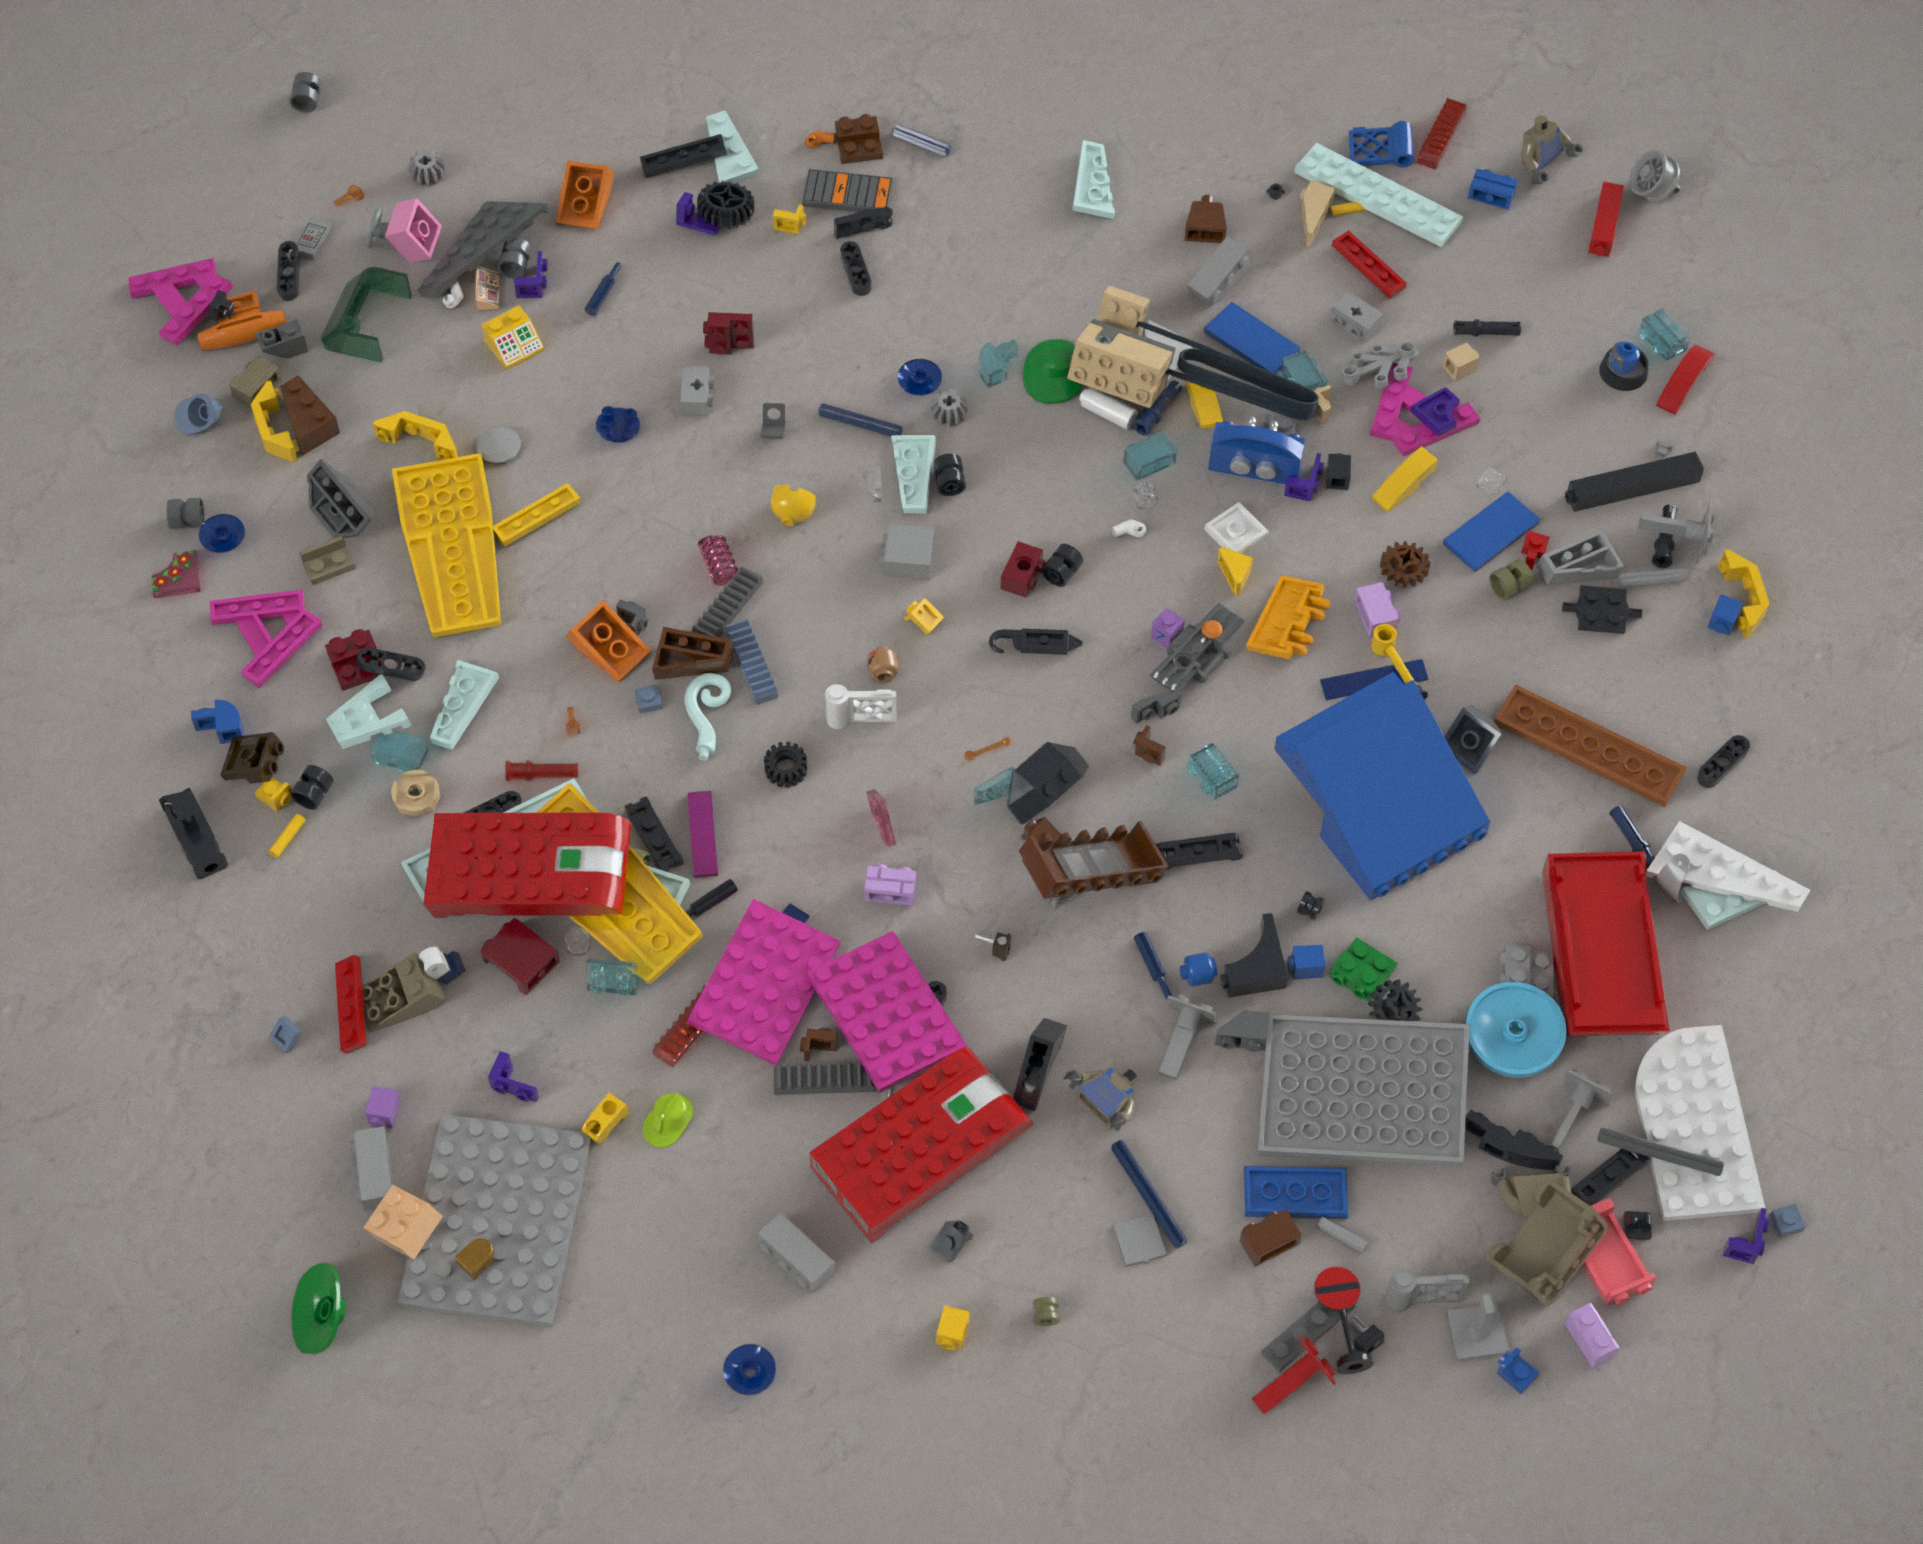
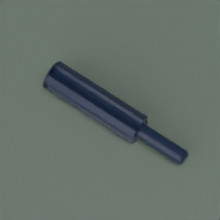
(602, 291)
(1152, 961)

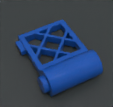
(1399, 143)

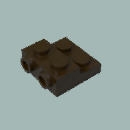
(252, 758)

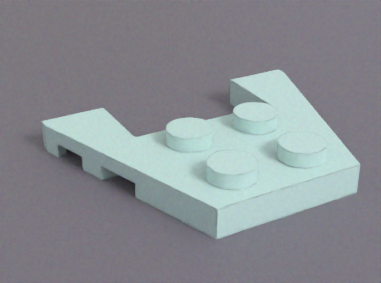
(357, 719)

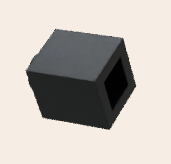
(1338, 471)

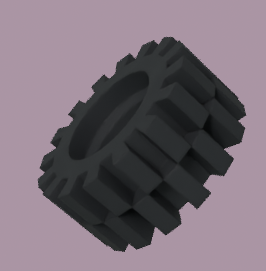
(785, 752)

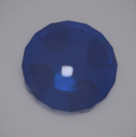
(617, 424)

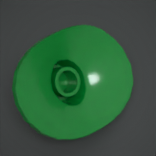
(1047, 372)
(317, 1309)

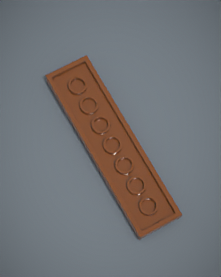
(1590, 745)

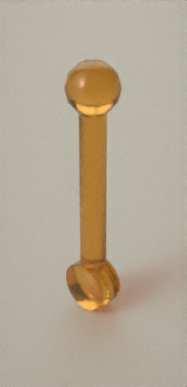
(969, 755)

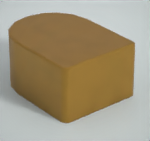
(475, 1257)

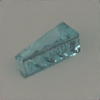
(994, 788)

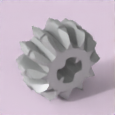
(426, 167)
(949, 407)

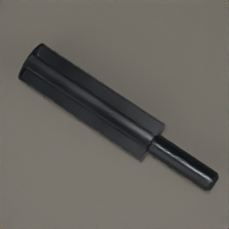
(712, 898)

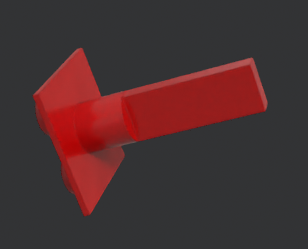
(1294, 1377)

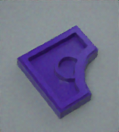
(1437, 411)

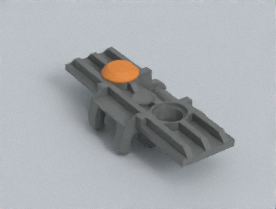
(1192, 643)

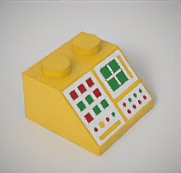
(512, 337)

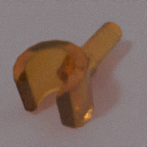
(353, 191)
(572, 722)

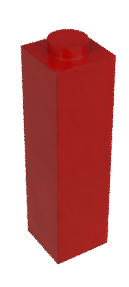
(1606, 219)

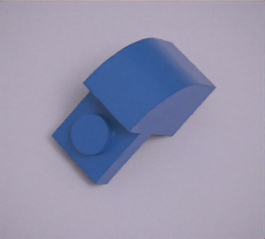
(223, 718)

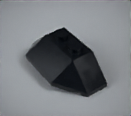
(1044, 779)

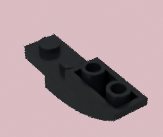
(1519, 1150)

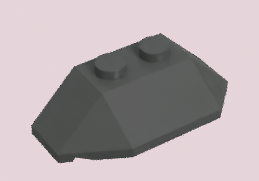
(337, 501)

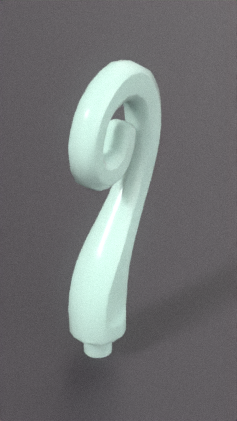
(707, 737)

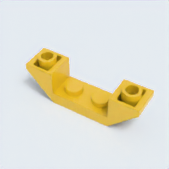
(391, 428)
(276, 444)
(1738, 568)

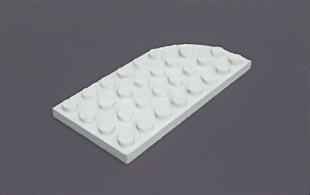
(1693, 1105)

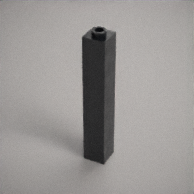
(1634, 481)

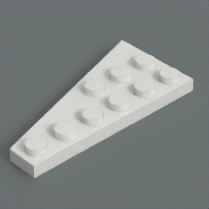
(1727, 871)

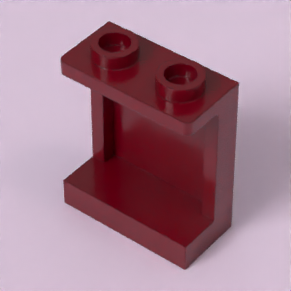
(520, 955)

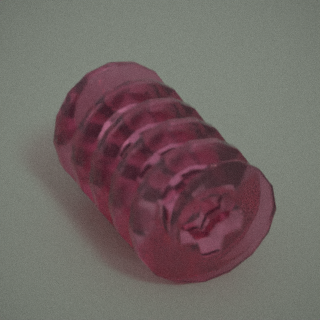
(718, 559)

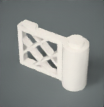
(843, 706)

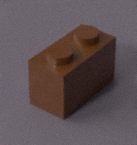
(1270, 1237)

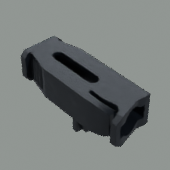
(193, 833)

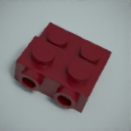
(728, 332)
(343, 657)

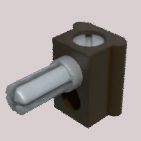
(1000, 943)

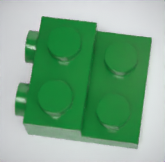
(1362, 969)

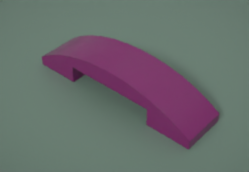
(702, 834)

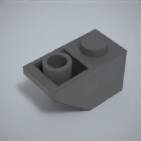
(283, 340)
(1244, 1031)

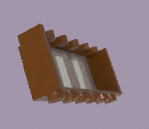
(1093, 862)

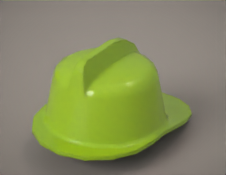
(667, 1120)

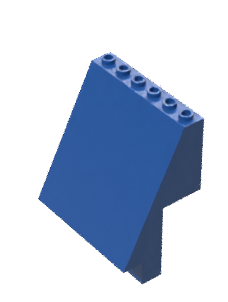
(1384, 784)

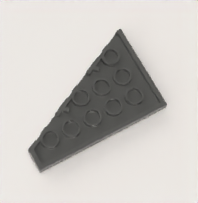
(485, 232)

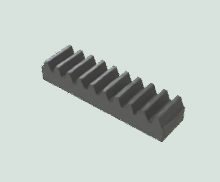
(728, 603)
(821, 1079)

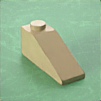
(1315, 206)

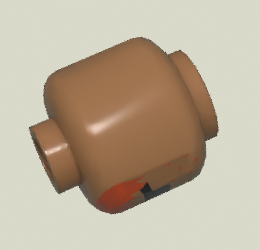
(883, 664)

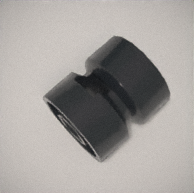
(949, 474)
(1062, 565)
(310, 789)

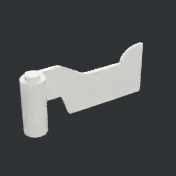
(1113, 407)

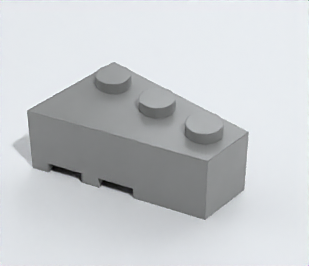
(1581, 561)

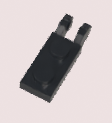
(863, 222)

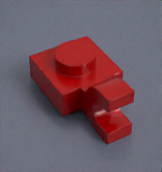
(1534, 546)

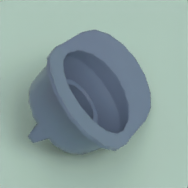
(197, 414)

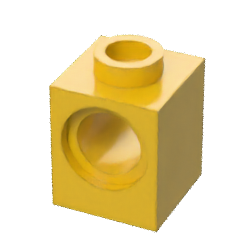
(952, 1328)

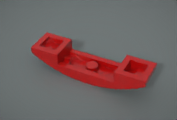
(1684, 378)

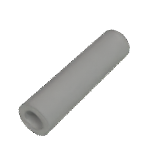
(1342, 1235)

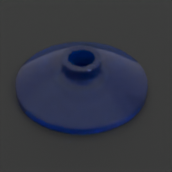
(916, 371)
(221, 526)
(749, 1358)

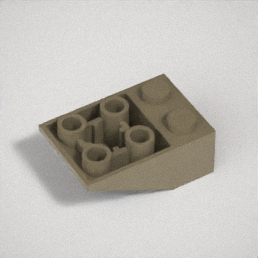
(400, 994)

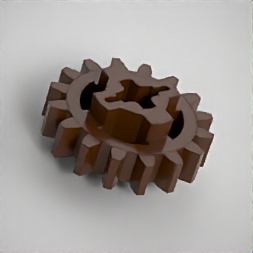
(1395, 566)

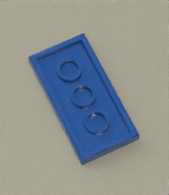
(1250, 338)
(1491, 531)
(1299, 1190)

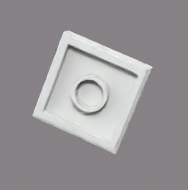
(1236, 529)

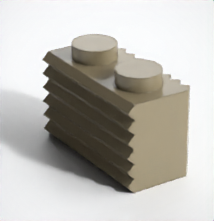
(252, 379)

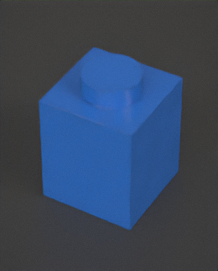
(1724, 614)
(1307, 962)

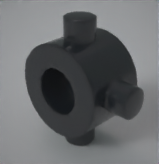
(1275, 191)

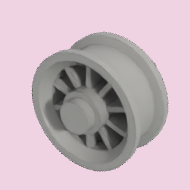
(1655, 176)

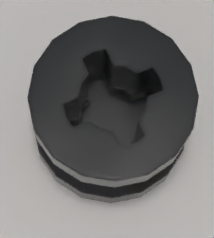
(1310, 905)

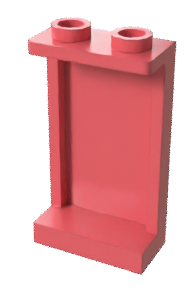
(1615, 1264)

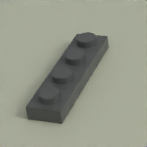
(1312, 1325)

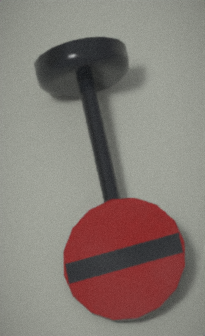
(1339, 1290)

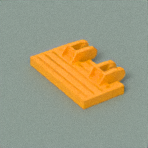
(1285, 612)

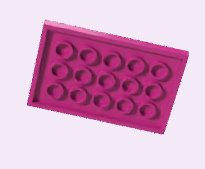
(762, 982)
(886, 1011)

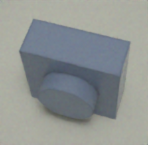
(648, 698)
(285, 1034)
(1787, 1220)

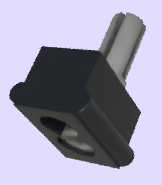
(1369, 1338)

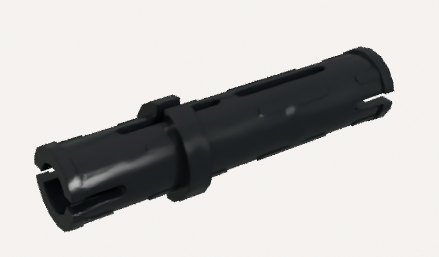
(1486, 327)

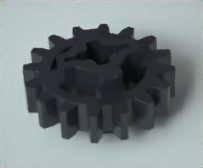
(1398, 1002)

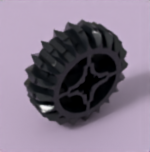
(725, 204)

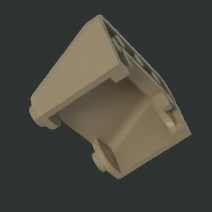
(1550, 1243)

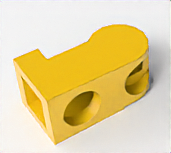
(605, 1118)

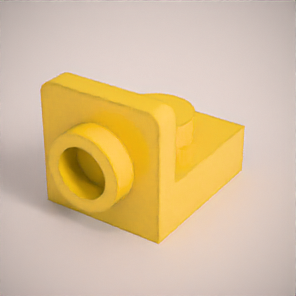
(789, 221)
(923, 615)
(274, 794)

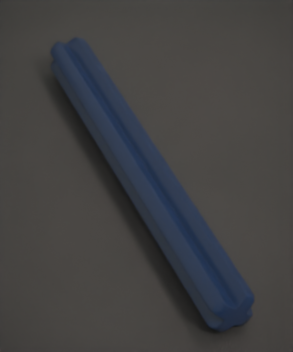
(1149, 1194)

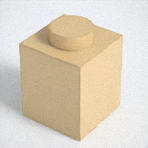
(1461, 361)

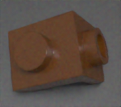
(1147, 749)
(1040, 828)
(818, 1039)

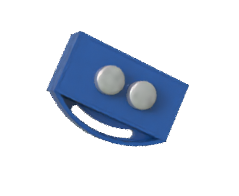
(1255, 451)

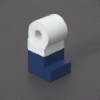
(441, 965)

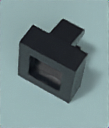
(220, 307)
(1637, 1225)

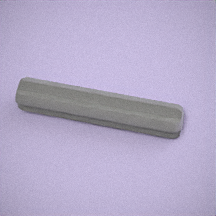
(1653, 576)

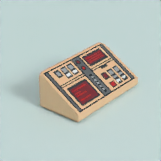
(487, 289)

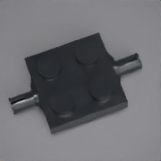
(1602, 609)

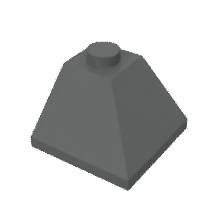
(1472, 737)

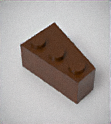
(308, 415)
(690, 654)

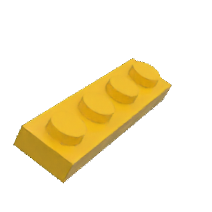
(536, 514)

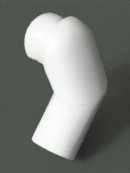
(455, 297)
(1129, 527)

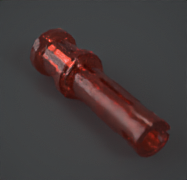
(529, 770)

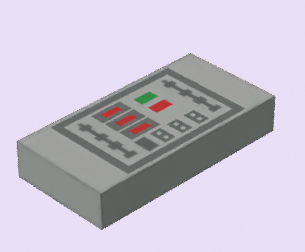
(313, 237)

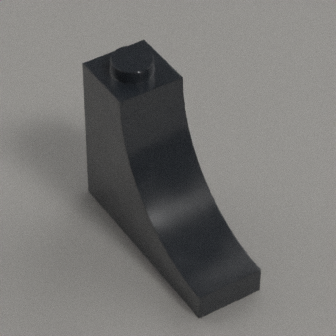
(1261, 969)
(1039, 1057)

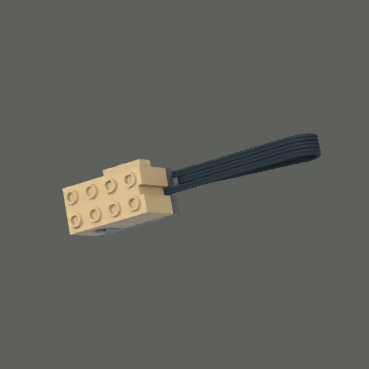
(1136, 368)

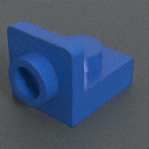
(1516, 1370)

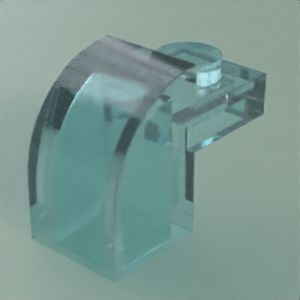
(994, 361)

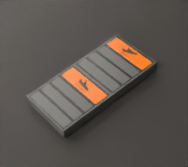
(846, 191)

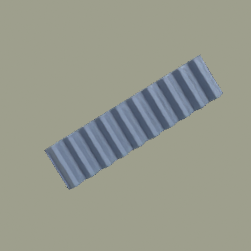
(751, 661)

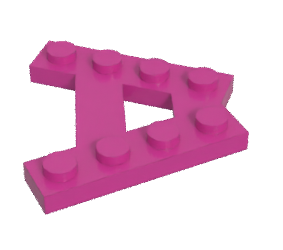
(165, 284)
(1408, 438)
(247, 614)

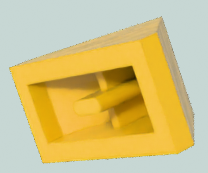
(1235, 568)

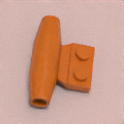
(243, 324)

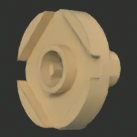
(419, 804)

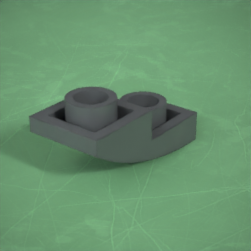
(1161, 704)

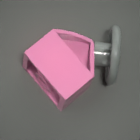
(410, 231)

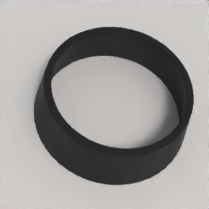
(1621, 383)

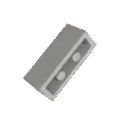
(372, 1166)
(796, 1252)

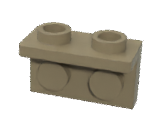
(327, 560)

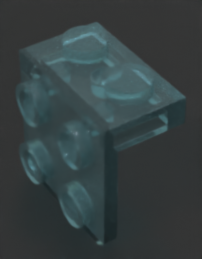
(612, 976)

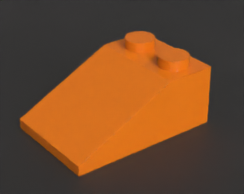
(584, 194)
(608, 641)

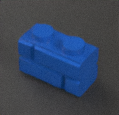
(1493, 188)

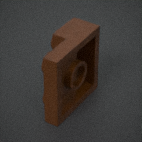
(858, 139)

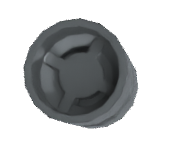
(305, 92)
(514, 258)
(182, 513)

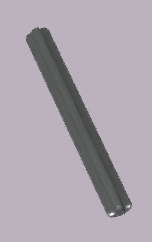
(1660, 1151)

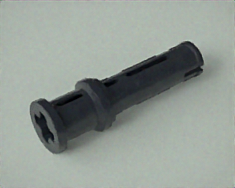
(1664, 544)

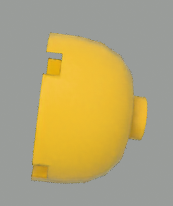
(792, 505)

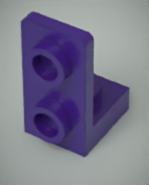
(688, 218)
(533, 286)
(1301, 488)
(501, 1083)
(1745, 1251)

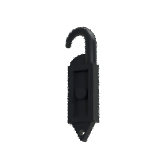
(1037, 641)

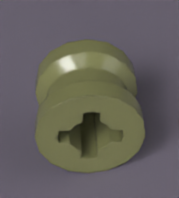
(1046, 1311)

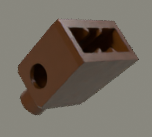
(1206, 221)

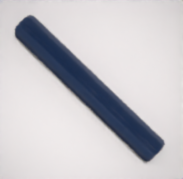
(859, 420)

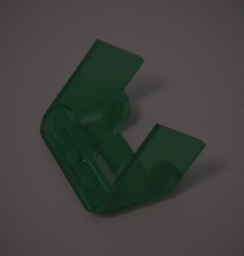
(343, 326)

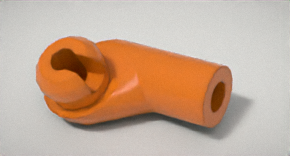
(818, 137)

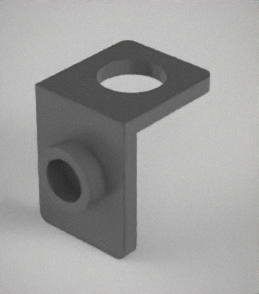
(773, 427)

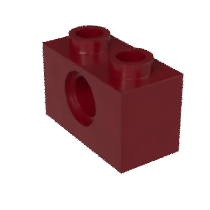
(1022, 558)

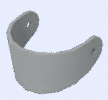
(1672, 877)

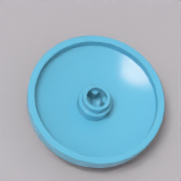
(1515, 1029)

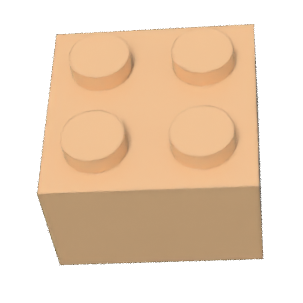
(403, 1222)

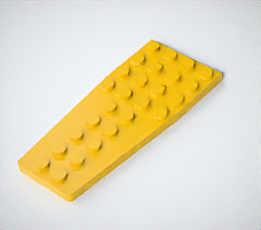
(450, 542)
(652, 925)

